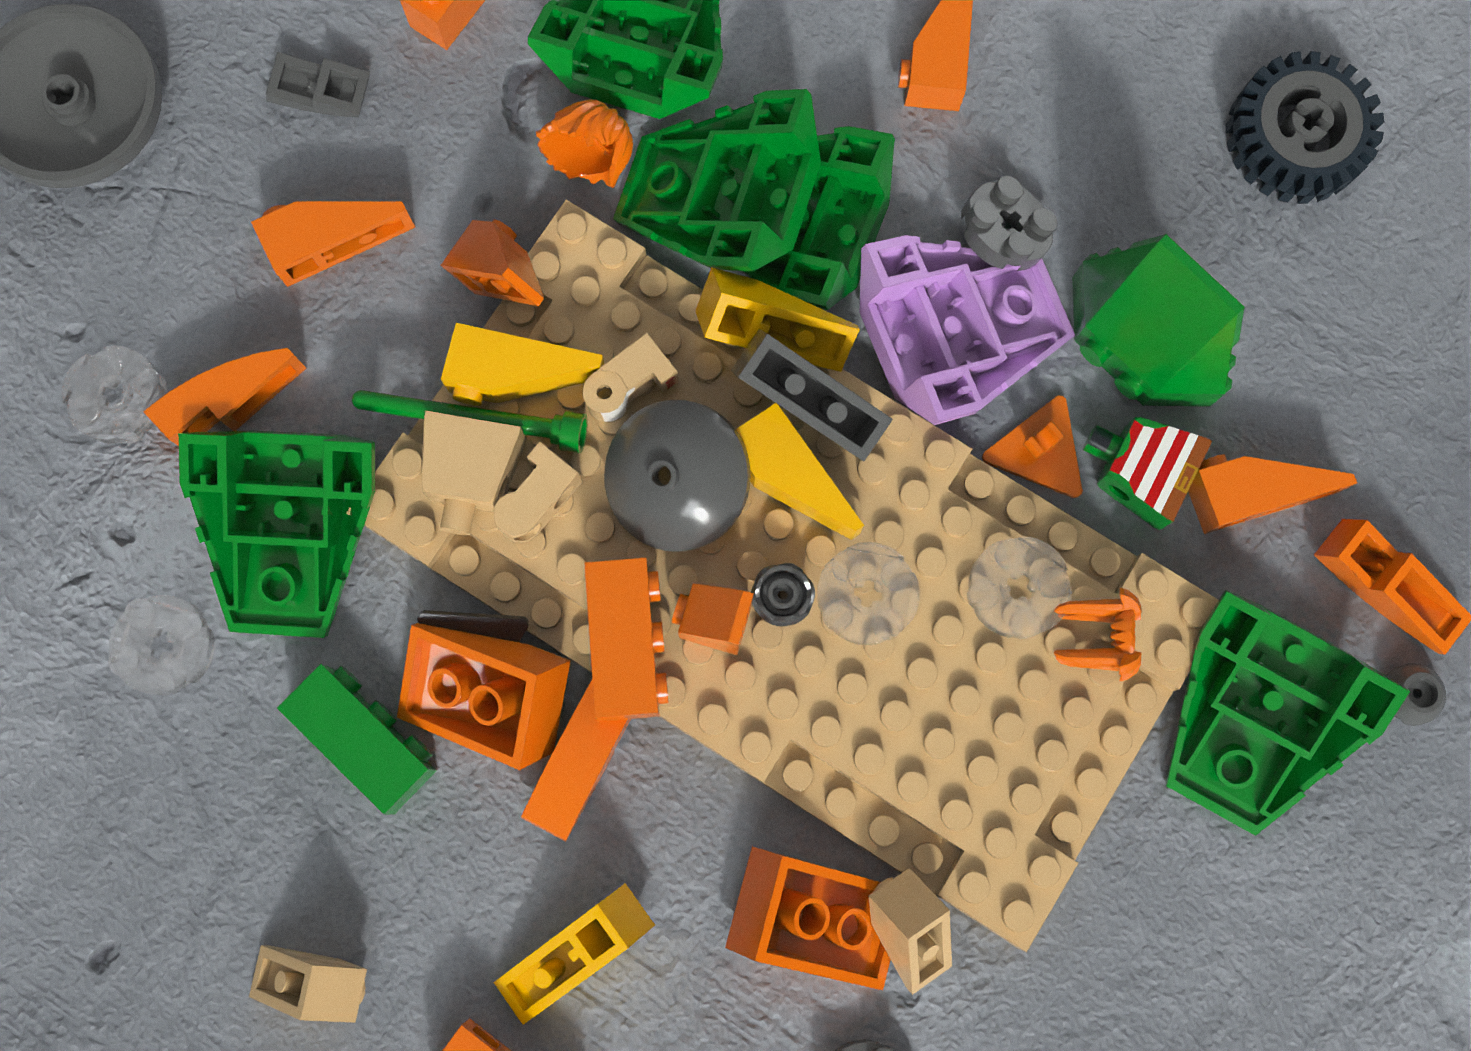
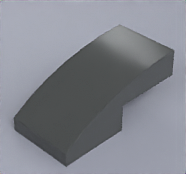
(317, 88)

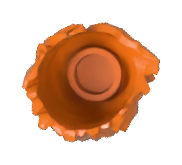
(587, 142)

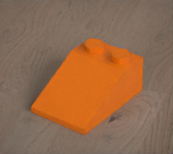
(484, 693)
(808, 920)

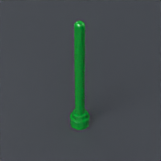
(564, 430)

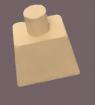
(467, 465)

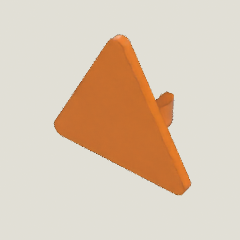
(1041, 450)

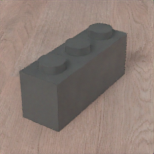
(811, 395)

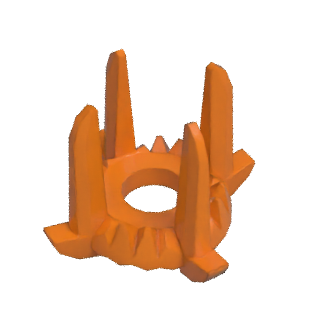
(1120, 612)

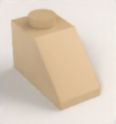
(912, 928)
(308, 985)

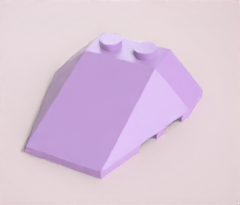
(955, 325)

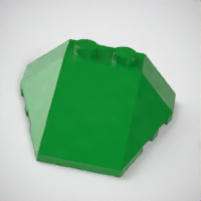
(633, 51)
(727, 185)
(839, 219)
(1157, 323)
(278, 522)
(1270, 713)

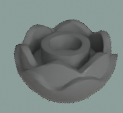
(785, 578)
(1431, 693)

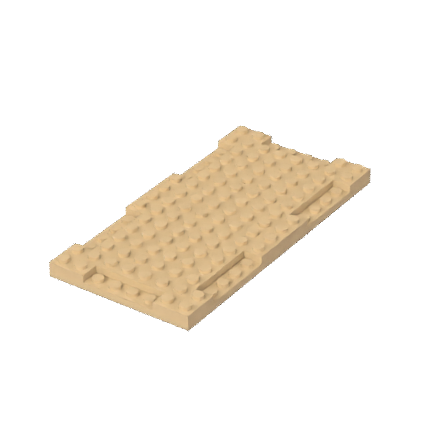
(925, 749)

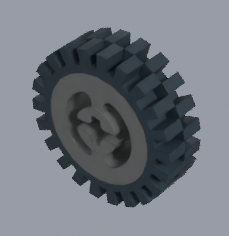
(1323, 103)

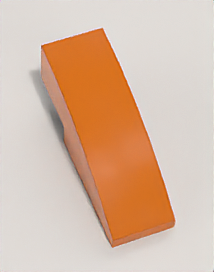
(225, 393)
(1393, 584)
(573, 769)

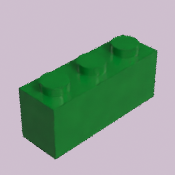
(358, 737)

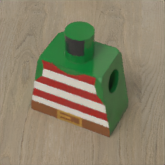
(1148, 467)

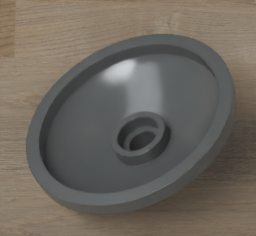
(706, 479)

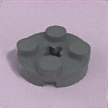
(1008, 202)

